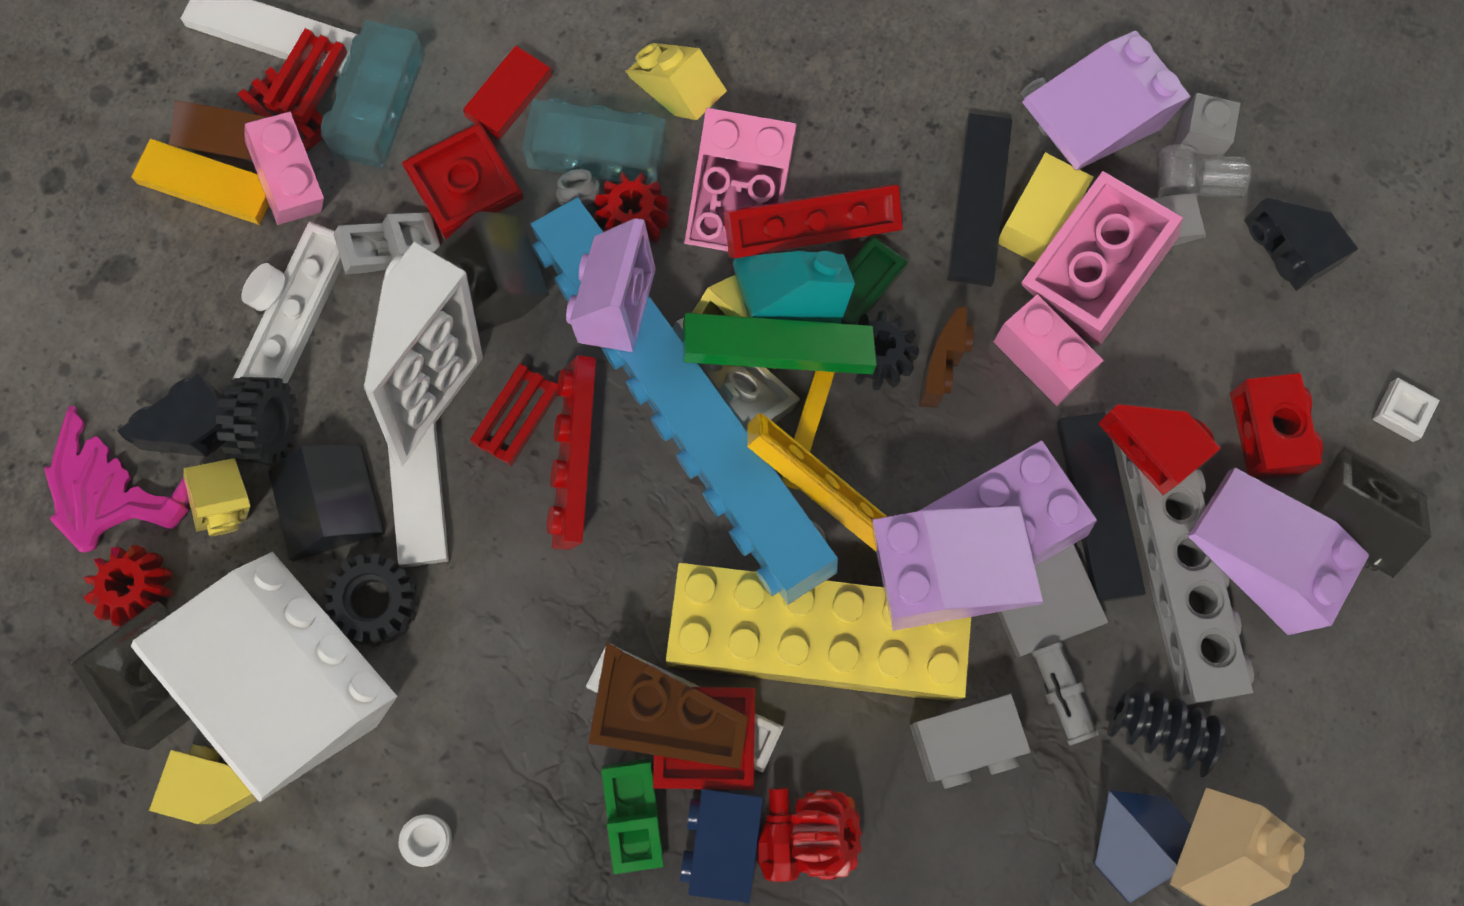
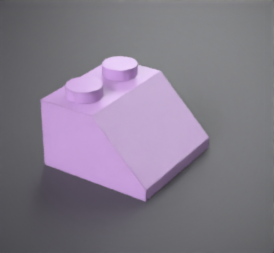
(613, 288)

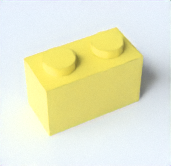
(1044, 207)

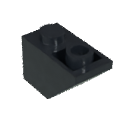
(1299, 239)
(179, 421)

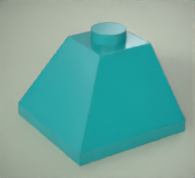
(795, 285)

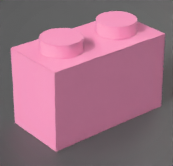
(283, 168)
(1047, 350)

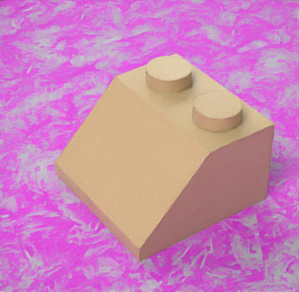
(1236, 853)

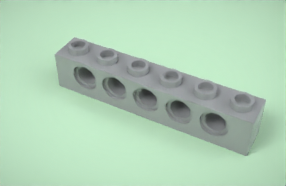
(1171, 583)

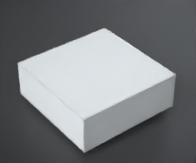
(1405, 409)

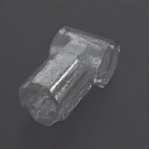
(1187, 172)

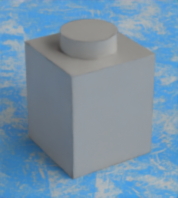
(1208, 124)

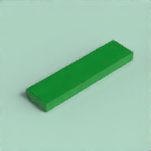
(778, 343)

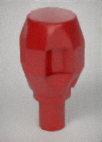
(774, 840)

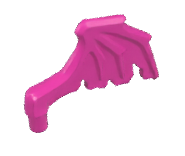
(93, 491)

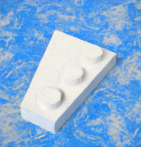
(748, 389)

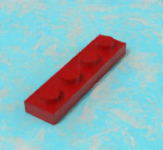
(812, 220)
(570, 470)

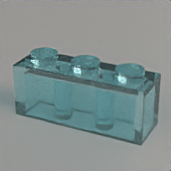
(373, 94)
(594, 139)

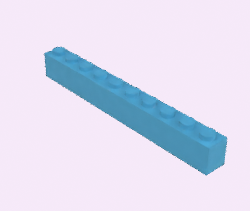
(701, 425)

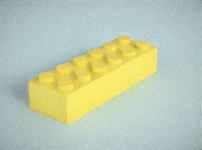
(825, 638)

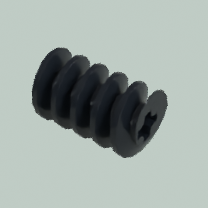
(1169, 725)

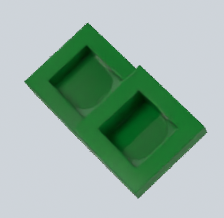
(632, 816)

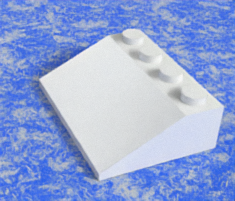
(420, 347)
(265, 675)

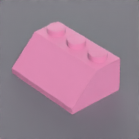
(1103, 256)

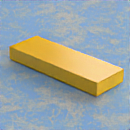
(201, 181)
(812, 412)

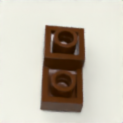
(210, 129)
(949, 349)

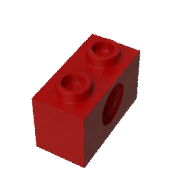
(1264, 448)

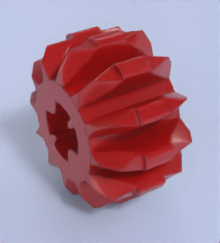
(632, 196)
(114, 577)
(826, 834)

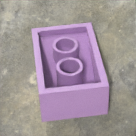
(1107, 100)
(1279, 552)
(954, 564)

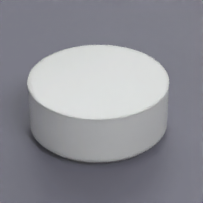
(263, 287)
(425, 840)

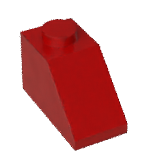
(1160, 442)

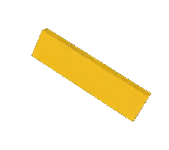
(812, 477)

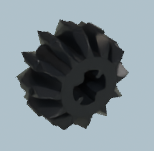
(897, 348)

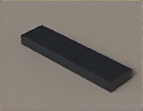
(980, 200)
(1095, 475)

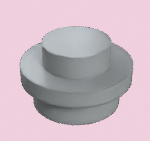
(577, 184)

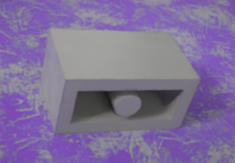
(969, 740)

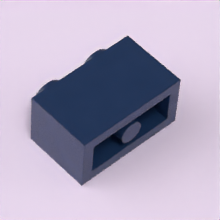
(723, 845)

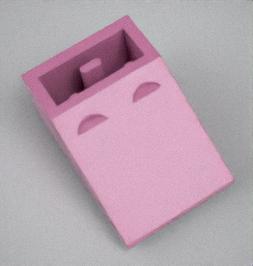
(738, 166)

